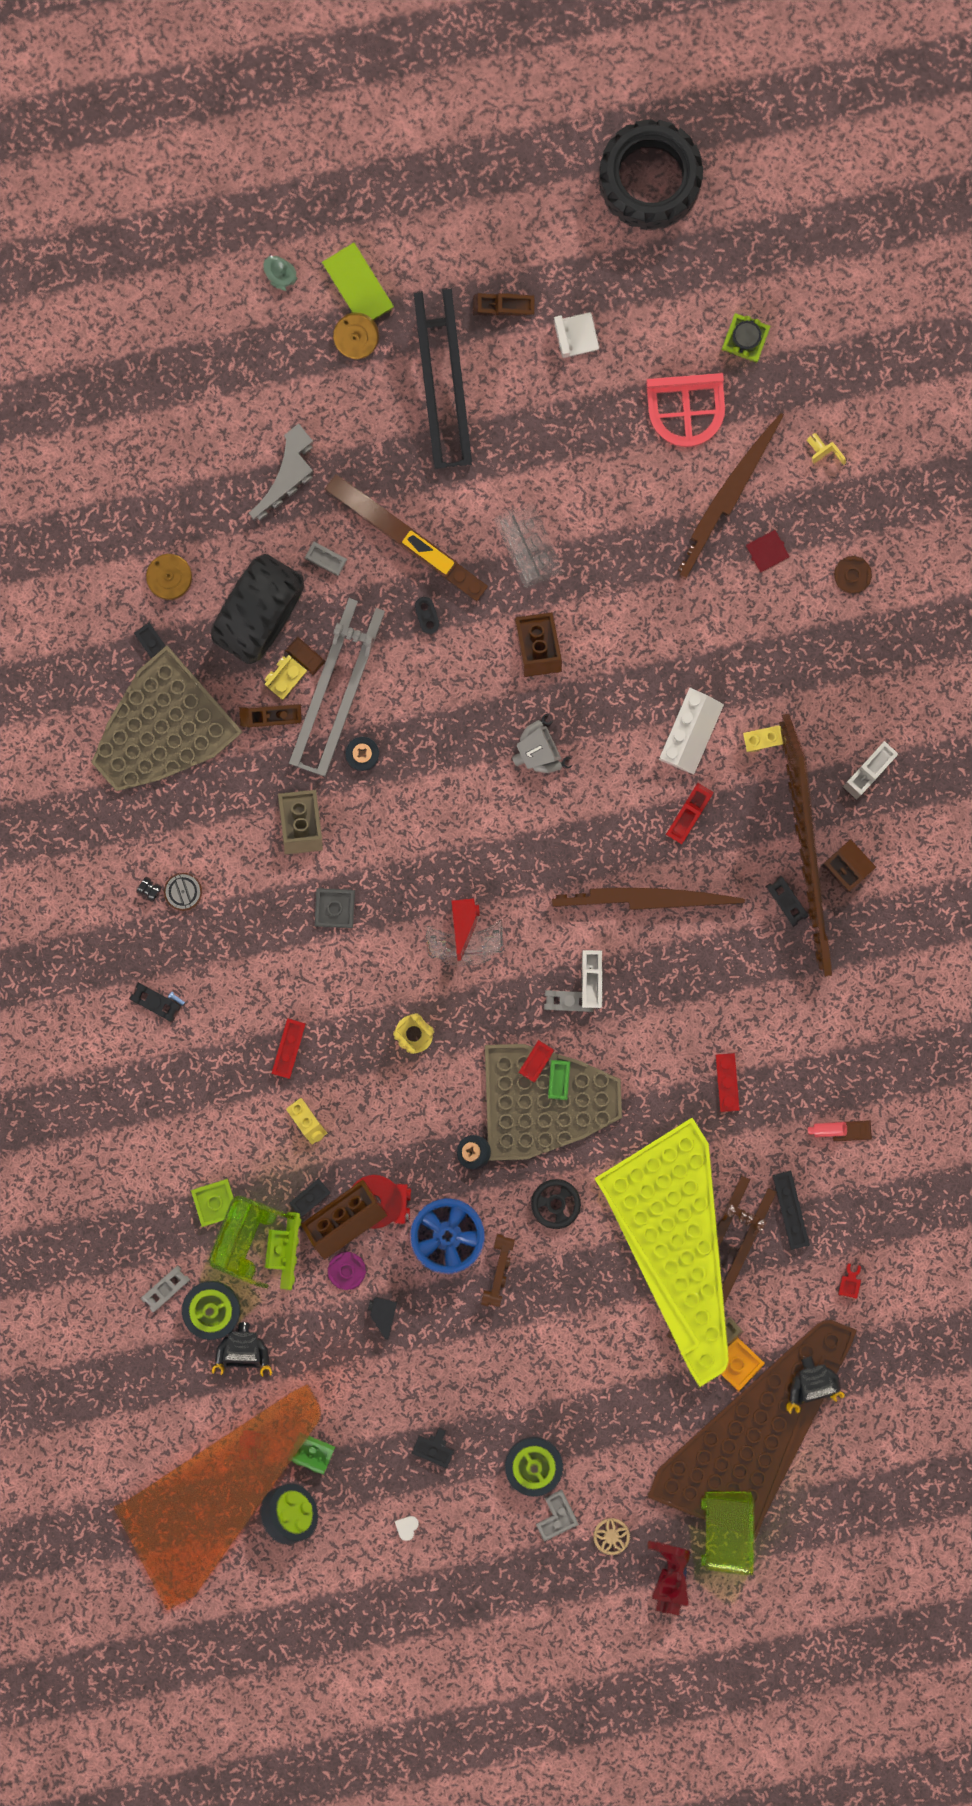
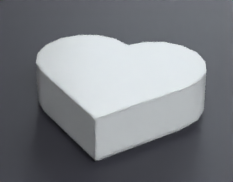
(406, 1527)

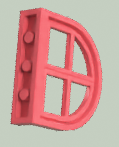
(686, 384)

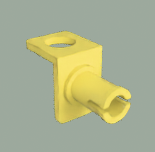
(822, 450)

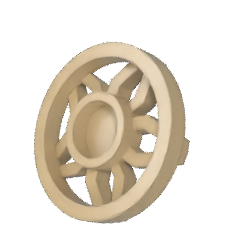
(611, 1536)

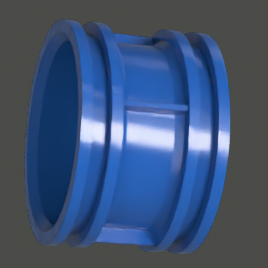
(471, 1238)

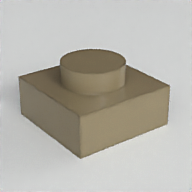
(733, 1330)

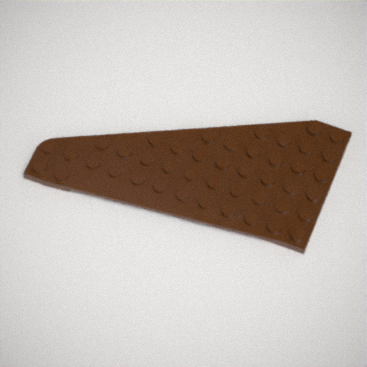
(804, 830)
(754, 1435)

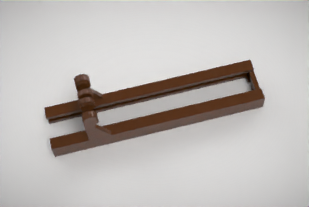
(757, 1223)

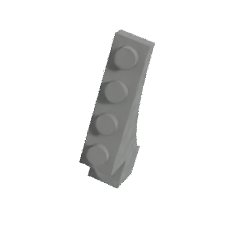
(291, 473)

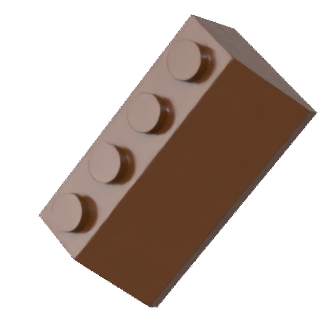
(343, 1219)

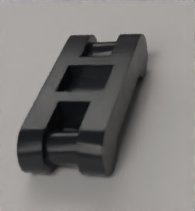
(787, 901)
(155, 1002)

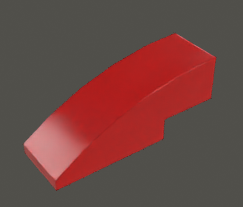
(689, 813)

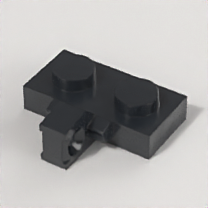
(434, 1449)

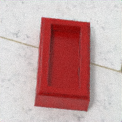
(536, 1061)

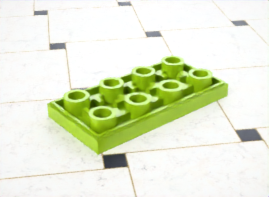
(357, 282)

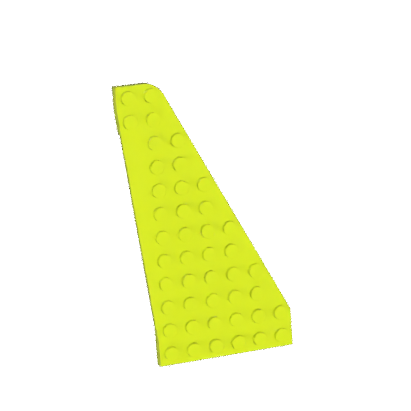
(670, 1224)

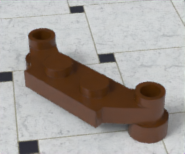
(493, 1297)

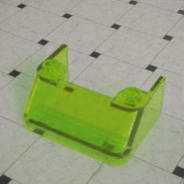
(237, 1235)

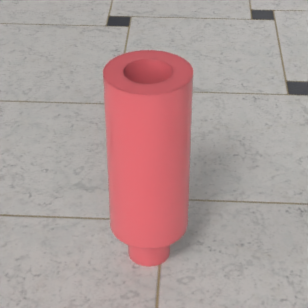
(828, 1129)

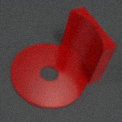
(392, 1197)

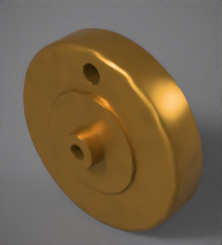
(356, 335)
(169, 576)

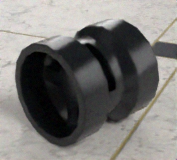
(147, 888)

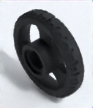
(566, 1190)

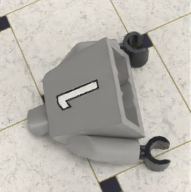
(538, 749)

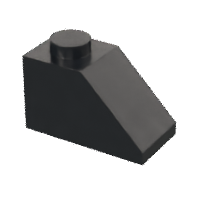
(382, 1314)

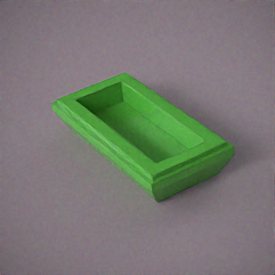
(559, 1079)

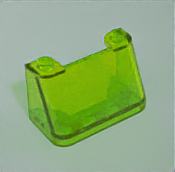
(729, 1532)

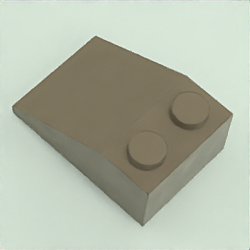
(300, 822)

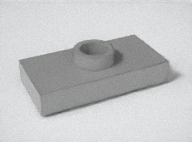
(325, 559)

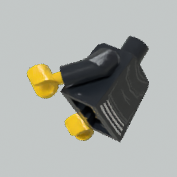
(242, 1350)
(813, 1384)

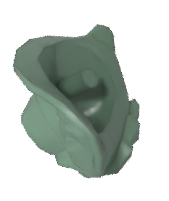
(279, 272)

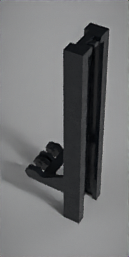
(450, 323)

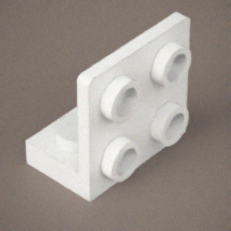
(576, 334)

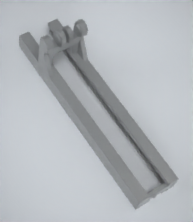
(341, 630)

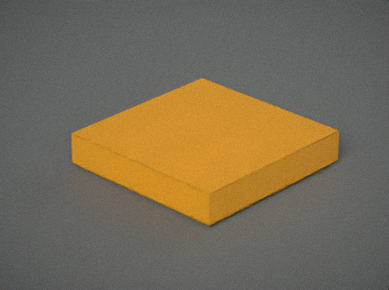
(742, 1364)

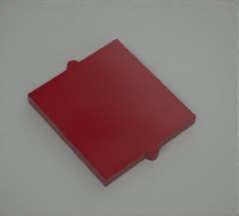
(767, 551)

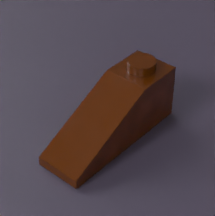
(270, 715)

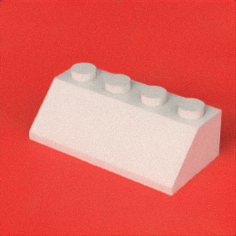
(691, 731)

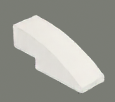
(870, 770)
(591, 979)

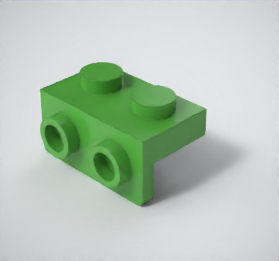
(314, 1455)

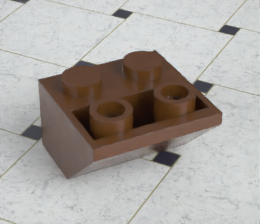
(849, 865)

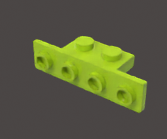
(282, 1250)

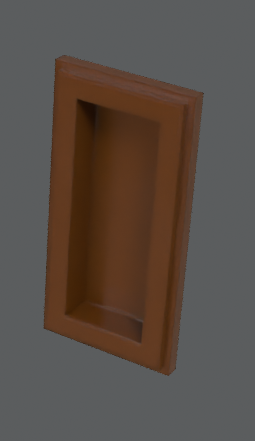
(305, 656)
(856, 1131)

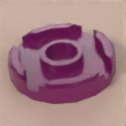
(349, 1265)

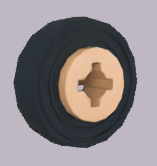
(362, 759)
(479, 1148)

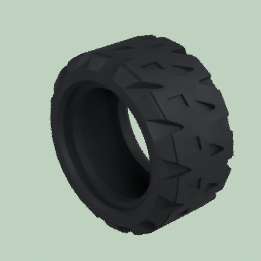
(650, 135)
(257, 608)

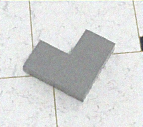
(562, 1517)

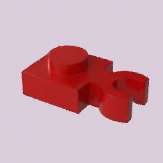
(850, 1285)

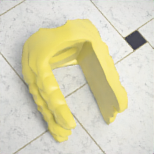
(426, 1036)

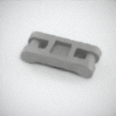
(568, 1001)
(165, 1289)

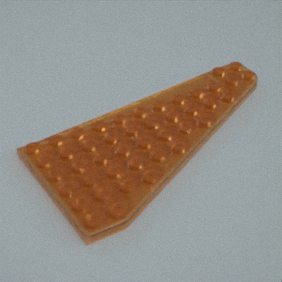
(200, 1507)

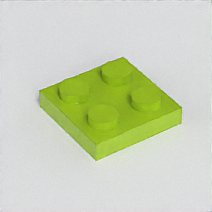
(212, 1201)

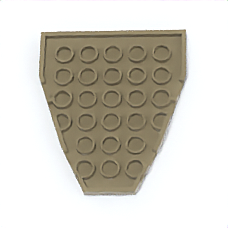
(162, 726)
(526, 1121)

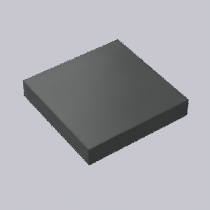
(334, 908)

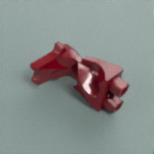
(671, 1585)

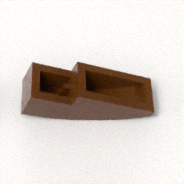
(503, 304)

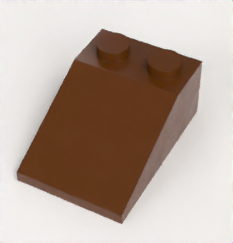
(538, 644)

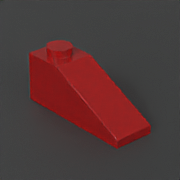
(464, 923)

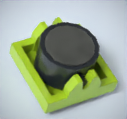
(746, 337)

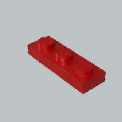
(288, 1048)
(727, 1082)

